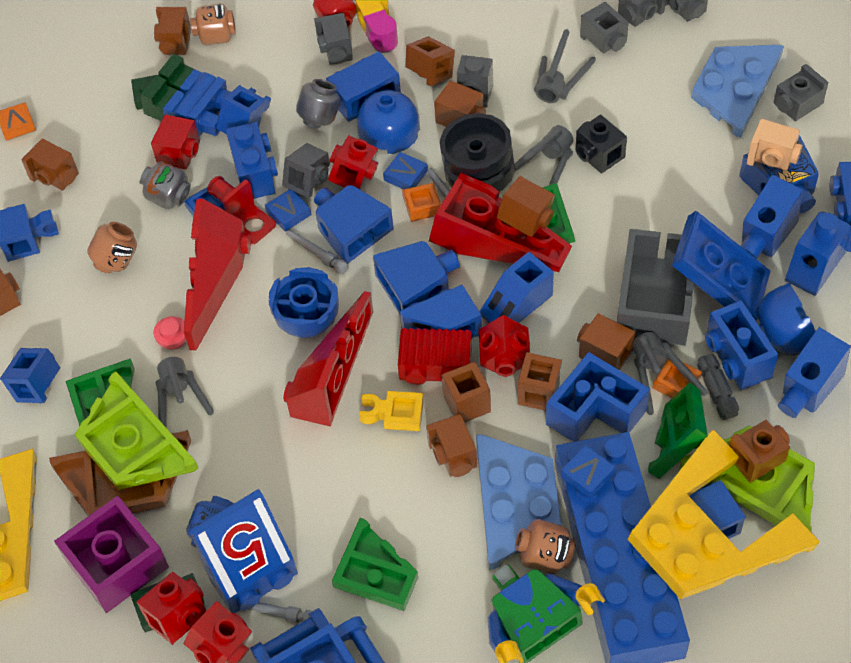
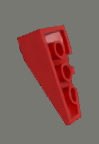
(471, 228)
(218, 261)
(325, 372)

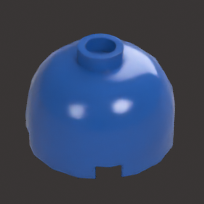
(388, 121)
(304, 302)
(785, 320)

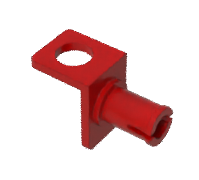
(240, 204)

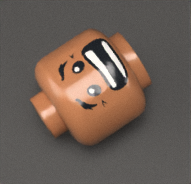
(213, 24)
(112, 247)
(545, 546)

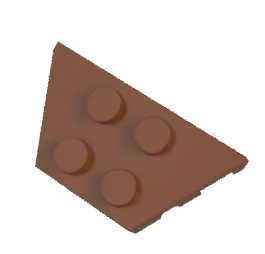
(94, 489)

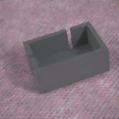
(653, 291)

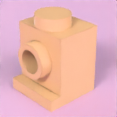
(774, 145)

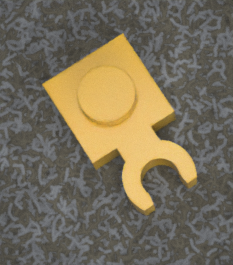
(398, 411)

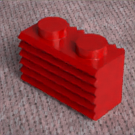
(430, 353)

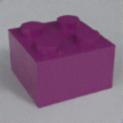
(112, 554)

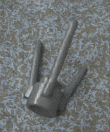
(551, 84)
(553, 145)
(652, 355)
(174, 380)

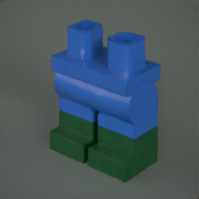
(185, 94)

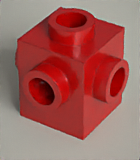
(353, 163)
(503, 346)
(172, 606)
(218, 636)

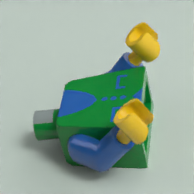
(535, 612)

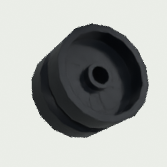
(479, 148)

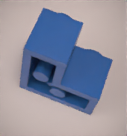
(596, 392)

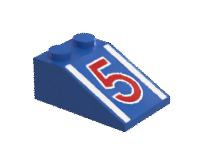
(244, 552)

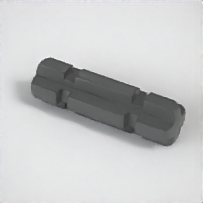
(718, 386)

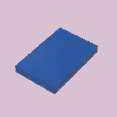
(720, 265)

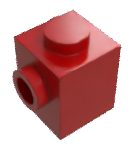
(176, 141)

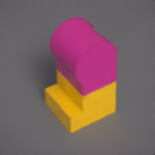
(377, 24)

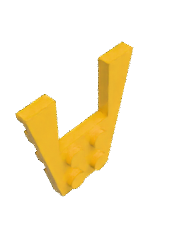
(690, 548)
(15, 550)

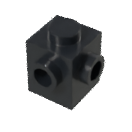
(600, 143)

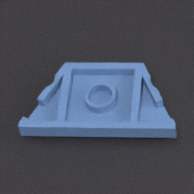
(735, 82)
(515, 491)

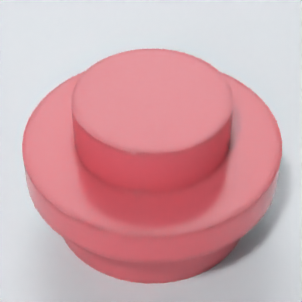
(170, 333)

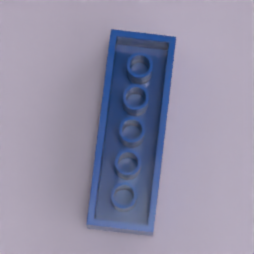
(640, 611)

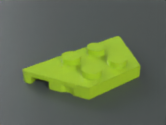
(130, 439)
(776, 493)

